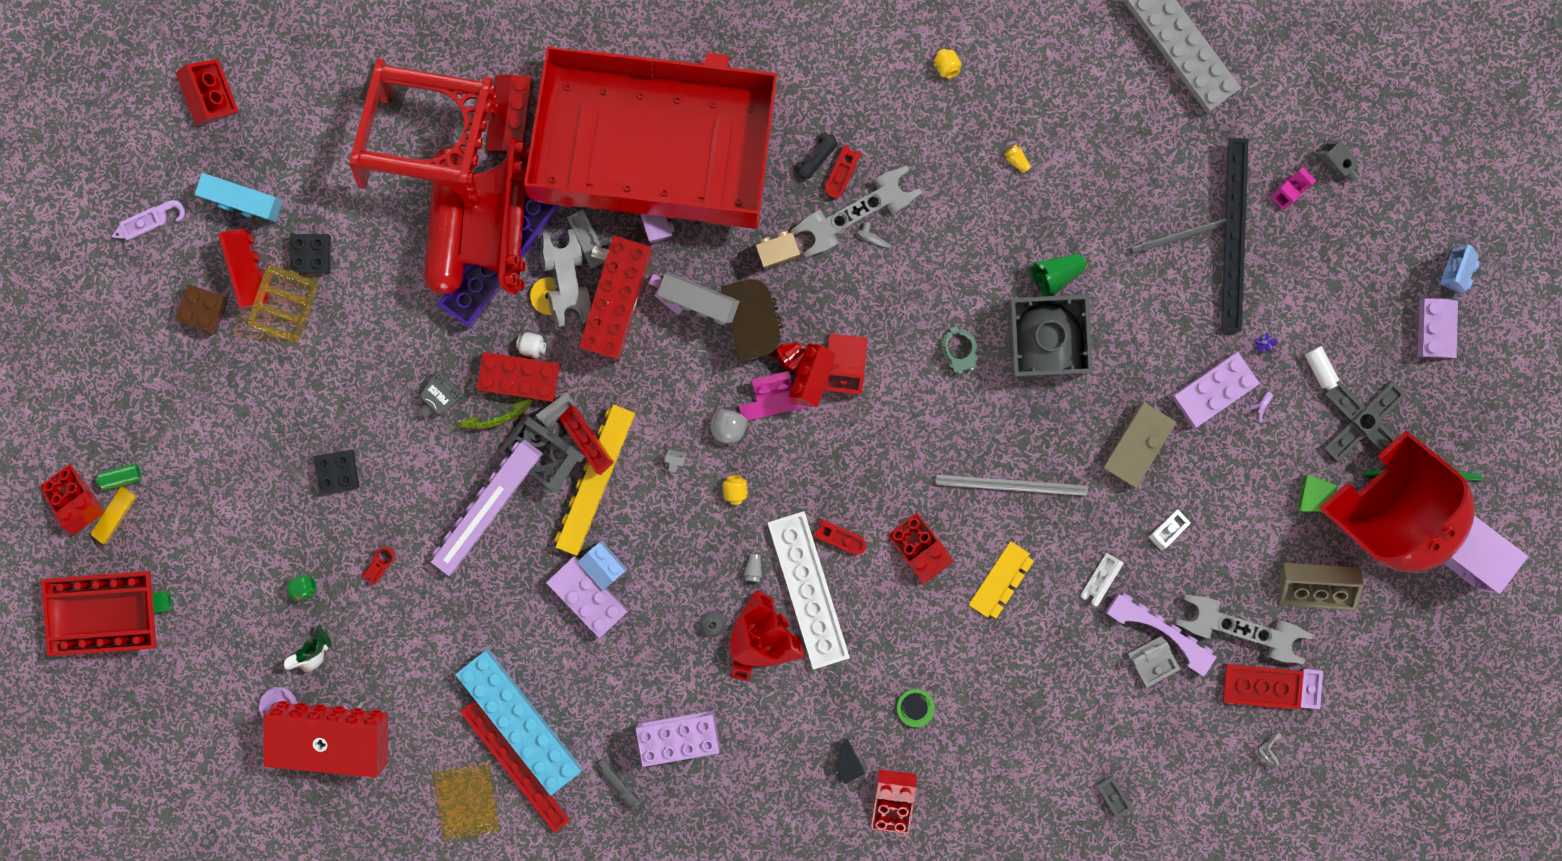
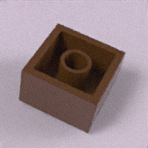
(201, 309)

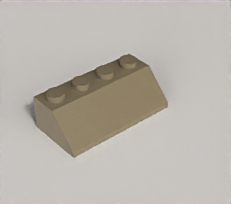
(1320, 586)

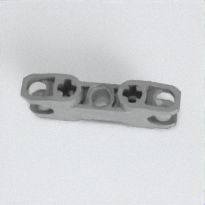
(563, 265)

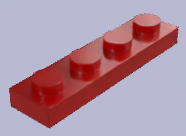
(586, 440)

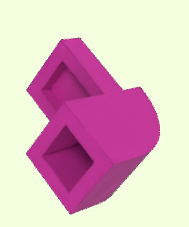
(1292, 188)

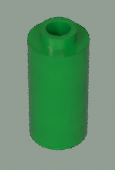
(119, 477)

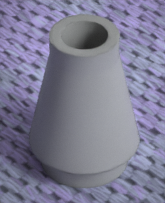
(753, 569)

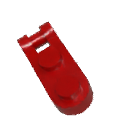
(842, 172)
(840, 537)

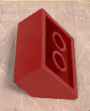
(206, 91)
(812, 376)

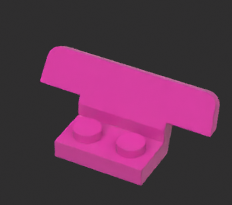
(771, 396)

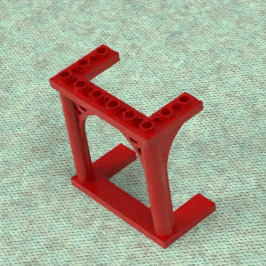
(455, 177)

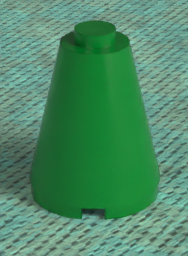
(1057, 272)

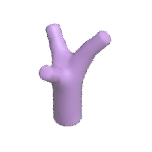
(1262, 405)

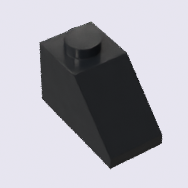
(848, 764)

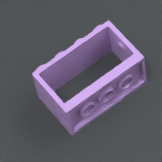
(678, 738)

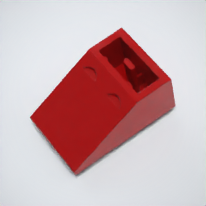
(848, 365)
(71, 500)
(920, 548)
(893, 801)

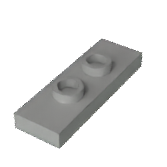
(586, 236)

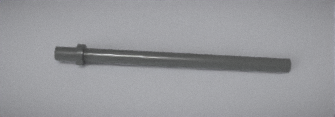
(1144, 246)

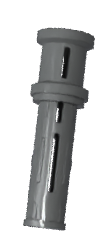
(625, 792)

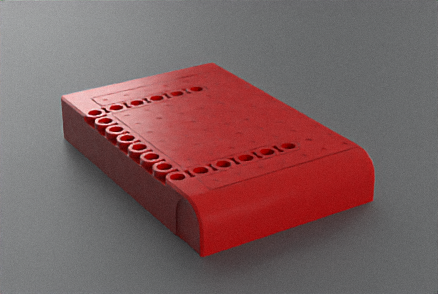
(651, 137)

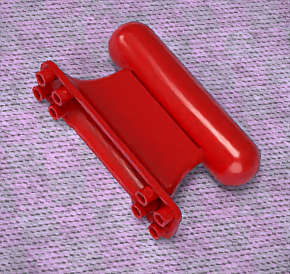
(482, 234)

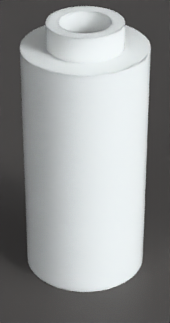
(1322, 368)

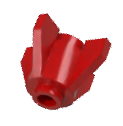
(789, 356)

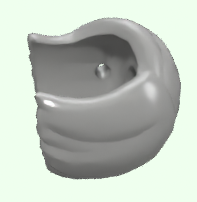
(728, 426)

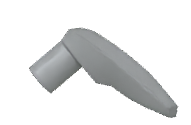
(865, 234)

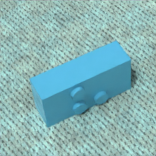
(234, 196)

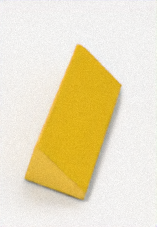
(113, 515)

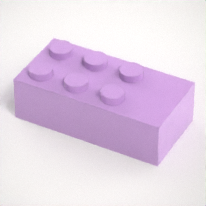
(1215, 390)
(591, 604)

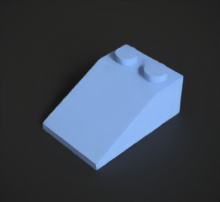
(1460, 269)

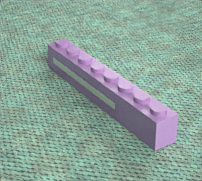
(486, 508)

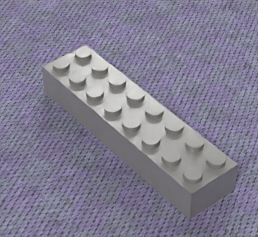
(1185, 50)

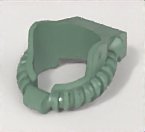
(967, 362)

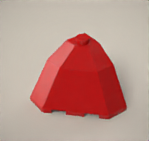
(762, 635)

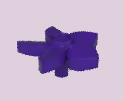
(1267, 343)

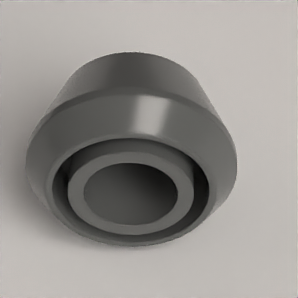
(708, 619)

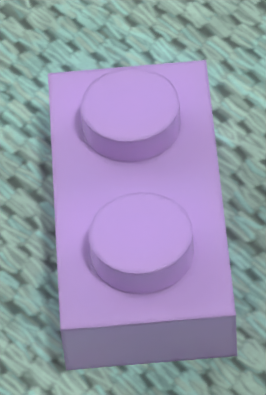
(1311, 688)

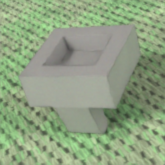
(675, 458)

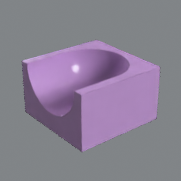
(1486, 559)

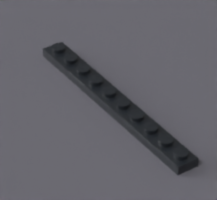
(1234, 234)

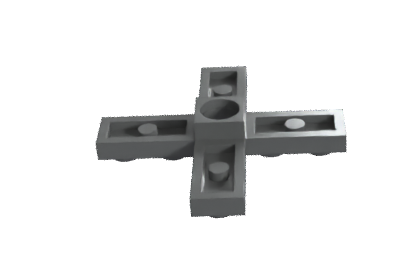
(1354, 410)

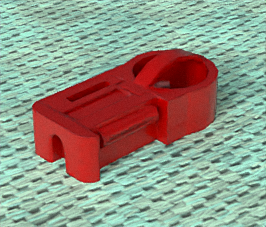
(378, 567)

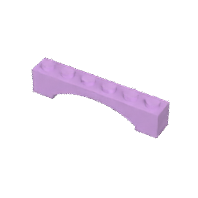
(1197, 657)

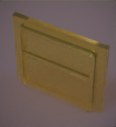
(466, 801)

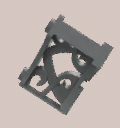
(567, 457)

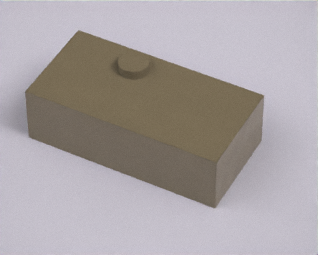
(1139, 444)

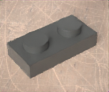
(1114, 796)

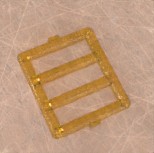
(265, 287)

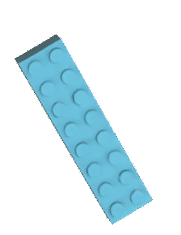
(519, 722)

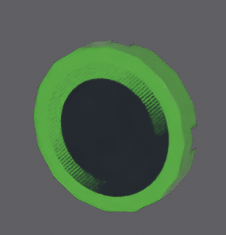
(915, 707)

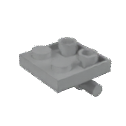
(1154, 661)

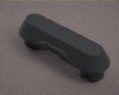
(827, 145)

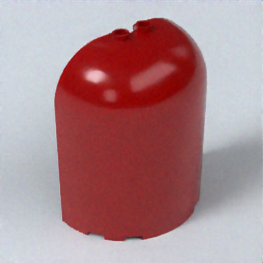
(1410, 512)

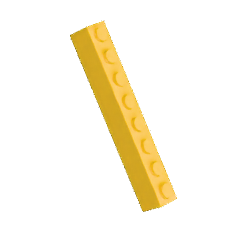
(593, 485)

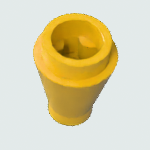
(1017, 158)

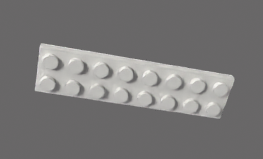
(808, 590)

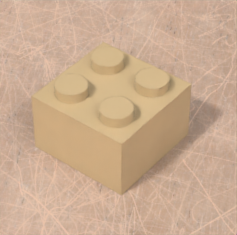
(777, 250)

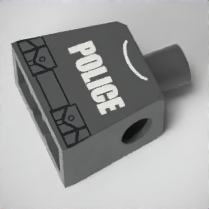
(439, 395)

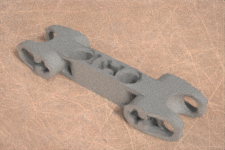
(887, 195)
(1209, 618)

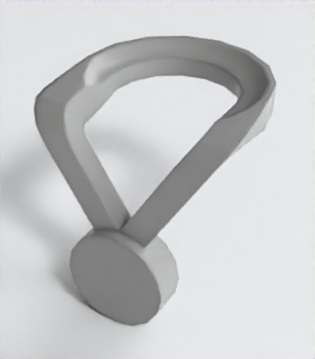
(1272, 739)

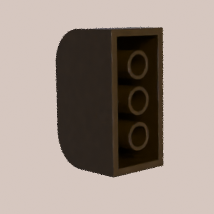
(755, 321)

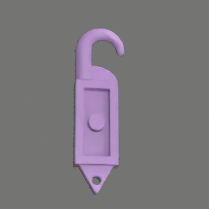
(147, 220)

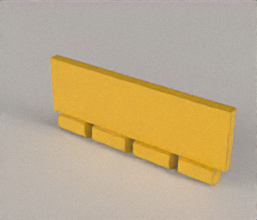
(1001, 576)

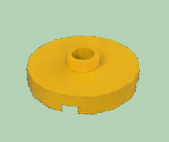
(539, 292)

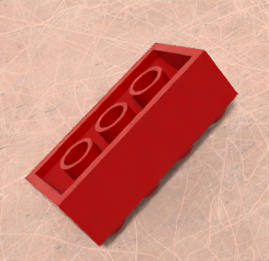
(512, 120)
(243, 266)

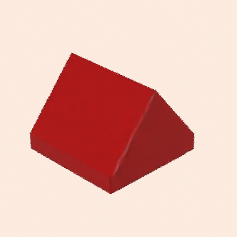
(741, 671)

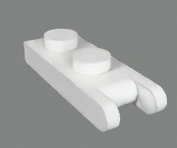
(1102, 579)

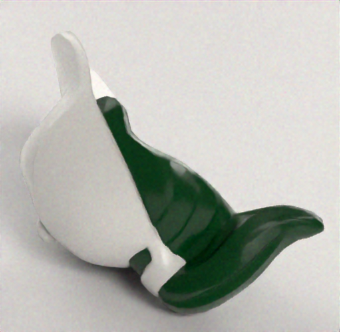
(311, 654)

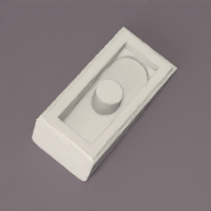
(1168, 531)

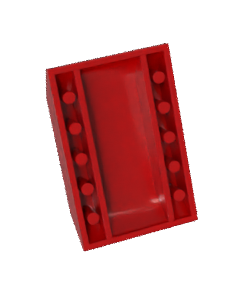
(98, 613)

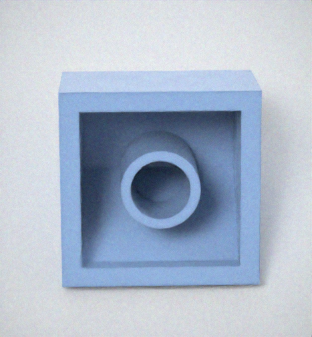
(602, 565)

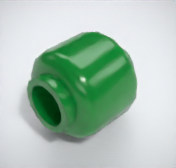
(301, 588)

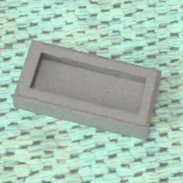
(555, 410)

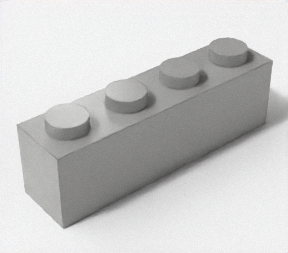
(698, 298)

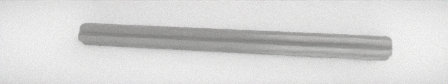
(1013, 485)

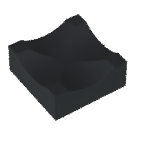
(310, 253)
(336, 471)

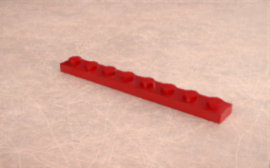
(515, 766)

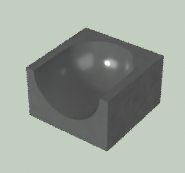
(1049, 335)

